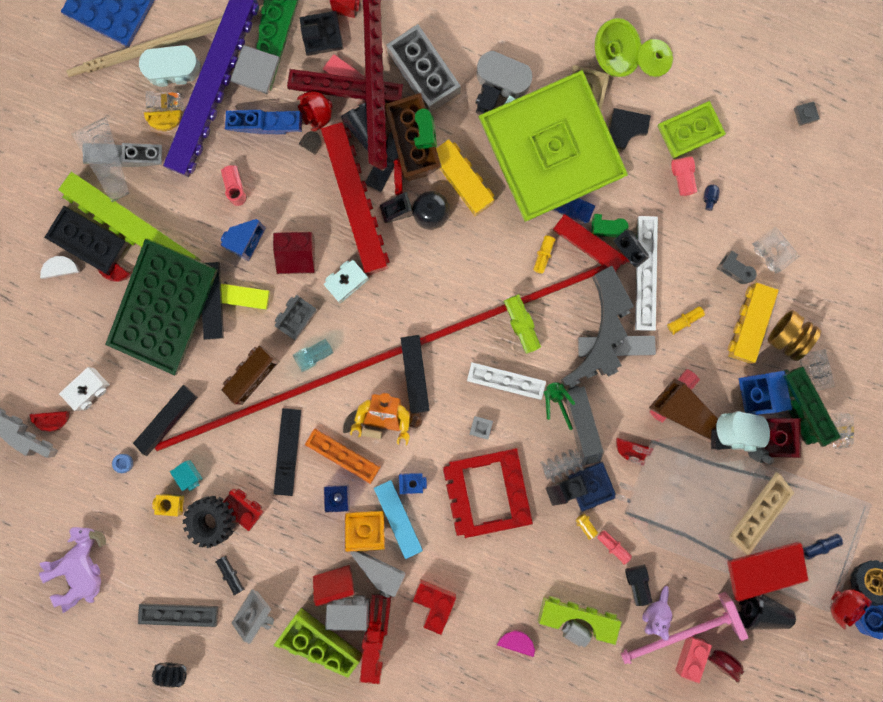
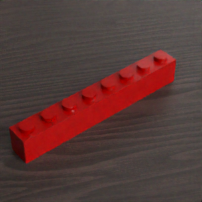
(354, 198)

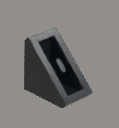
(396, 208)

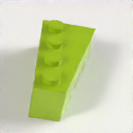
(312, 641)

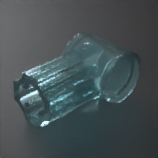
(308, 357)

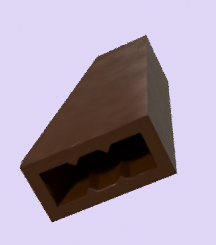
(685, 408)

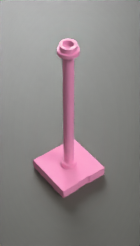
(730, 616)

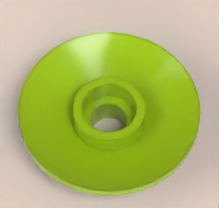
(650, 63)

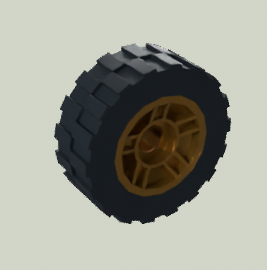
(862, 579)

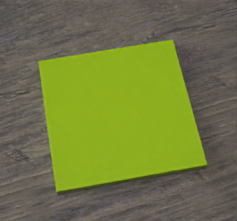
(553, 145)

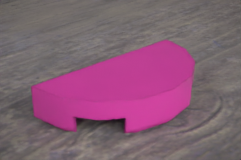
(517, 642)

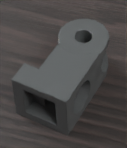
(736, 270)

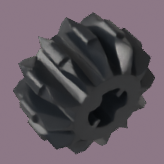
(169, 674)

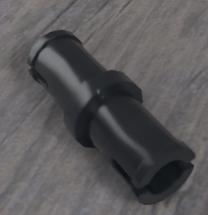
(229, 575)

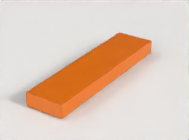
(342, 455)

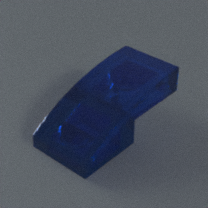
(577, 209)

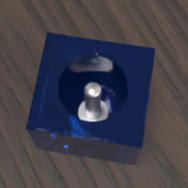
(336, 498)

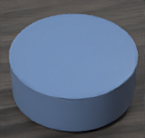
(122, 463)

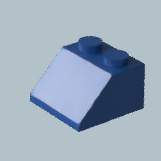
(243, 238)

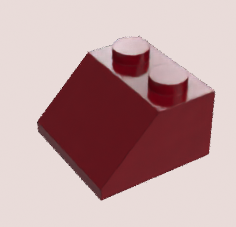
(294, 252)

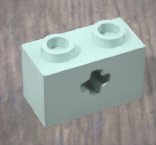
(356, 280)

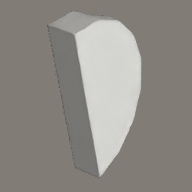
(58, 266)

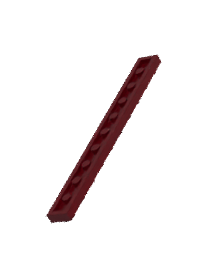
(374, 84)

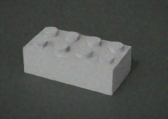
(423, 68)

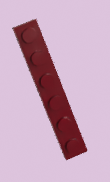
(338, 85)

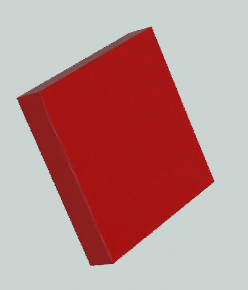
(333, 585)

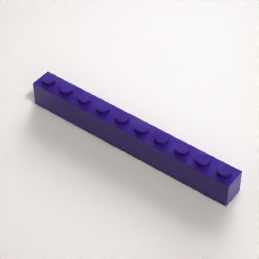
(210, 86)

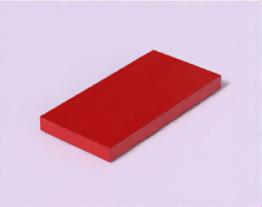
(767, 571)

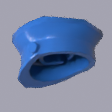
(871, 622)

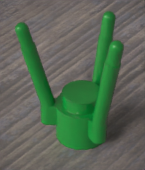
(555, 392)

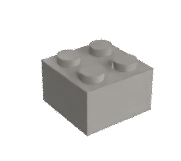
(348, 613)

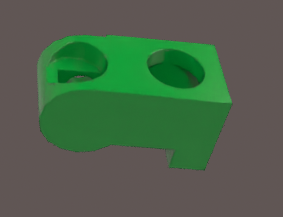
(427, 131)
(608, 228)

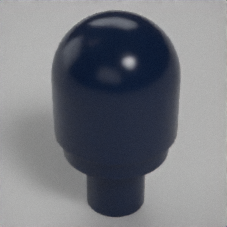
(711, 196)

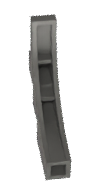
(613, 302)

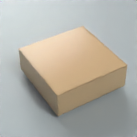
(371, 433)

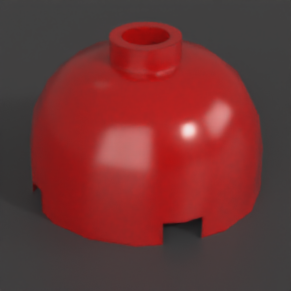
(315, 109)
(848, 607)

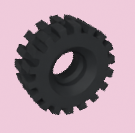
(200, 530)

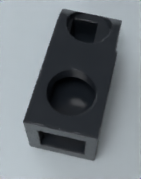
(631, 248)

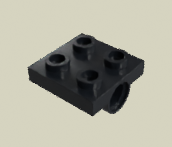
(321, 33)

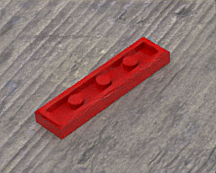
(589, 243)

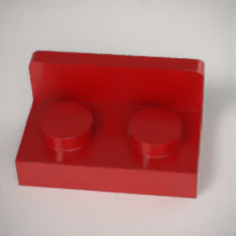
(246, 512)

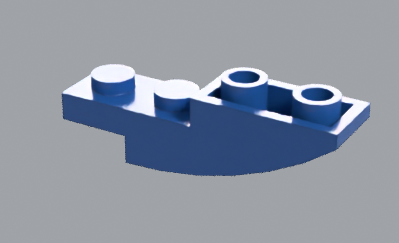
(263, 122)

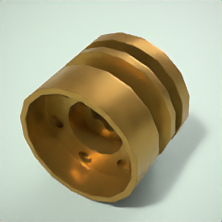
(795, 335)

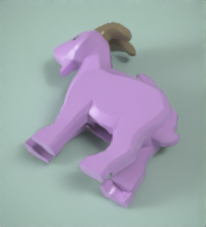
(78, 569)

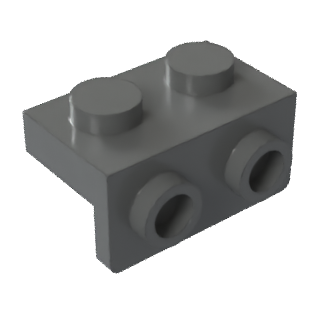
(295, 317)

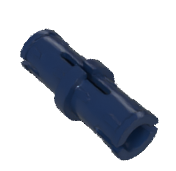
(822, 546)

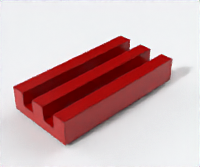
(371, 618)

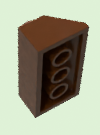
(414, 162)

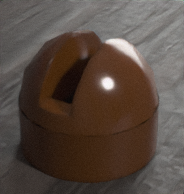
(418, 422)

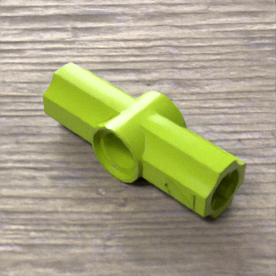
(522, 323)

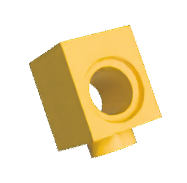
(176, 505)

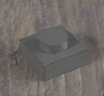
(806, 113)

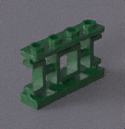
(809, 408)

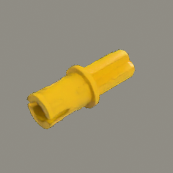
(544, 254)
(685, 320)

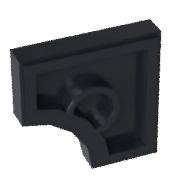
(627, 125)

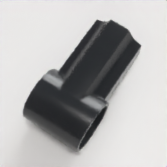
(638, 580)

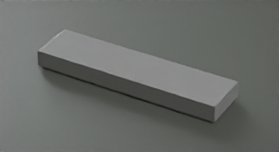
(631, 347)

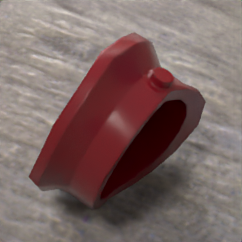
(727, 664)

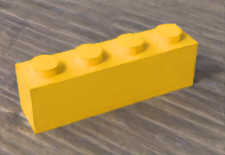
(463, 179)
(752, 323)

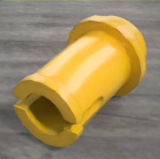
(587, 527)

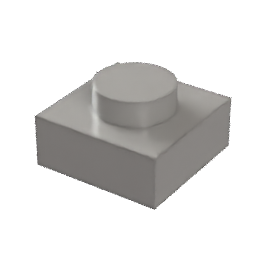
(481, 427)

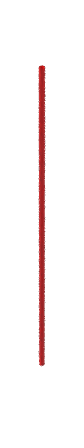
(373, 360)

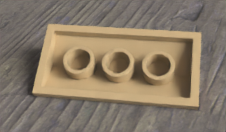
(761, 514)

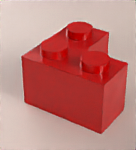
(439, 603)

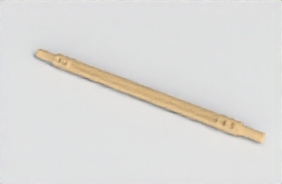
(137, 50)

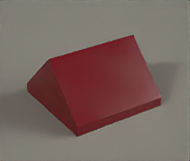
(784, 438)

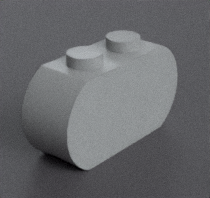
(504, 74)

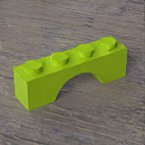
(555, 613)

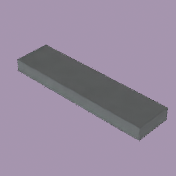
(178, 615)

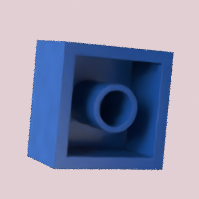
(765, 393)

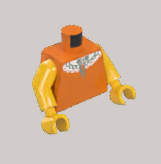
(384, 413)

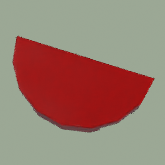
(398, 177)
(117, 274)
(50, 421)
(625, 449)

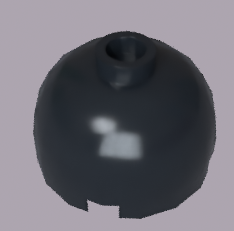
(431, 210)

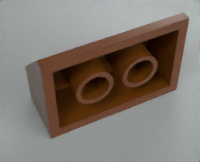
(249, 375)

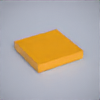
(364, 531)

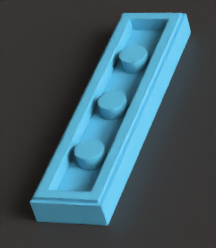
(398, 519)

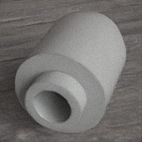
(576, 633)

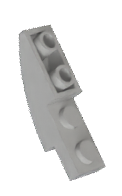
(137, 155)
(15, 434)

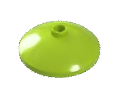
(617, 47)

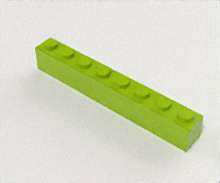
(114, 214)

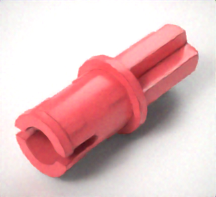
(614, 547)

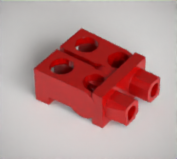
(372, 644)

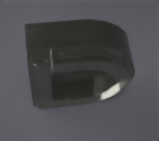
(311, 141)

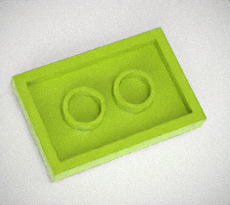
(691, 130)

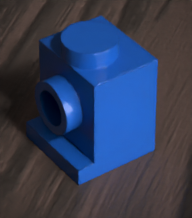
(405, 478)

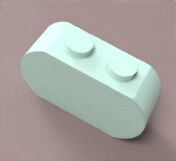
(169, 65)
(743, 431)

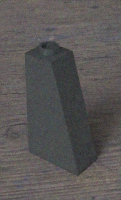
(584, 426)

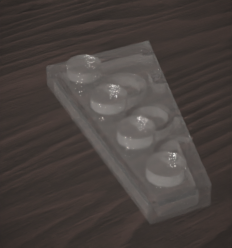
(100, 152)

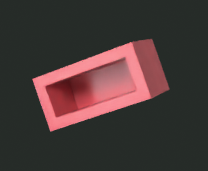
(693, 658)

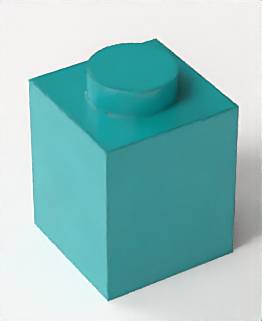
(186, 476)

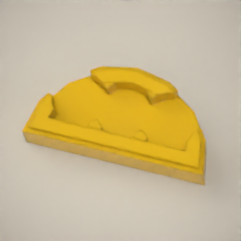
(163, 119)

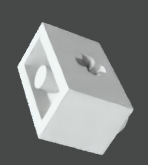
(74, 392)

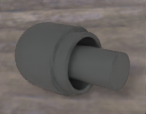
(761, 456)

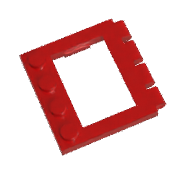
(514, 487)

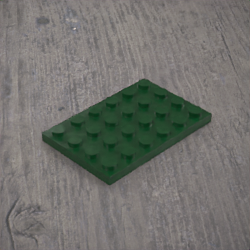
(161, 306)

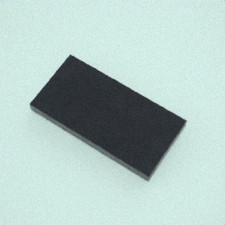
(86, 240)

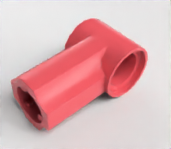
(684, 172)
(233, 184)

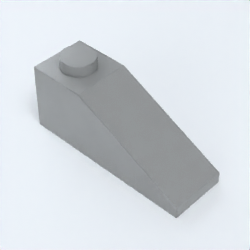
(381, 574)

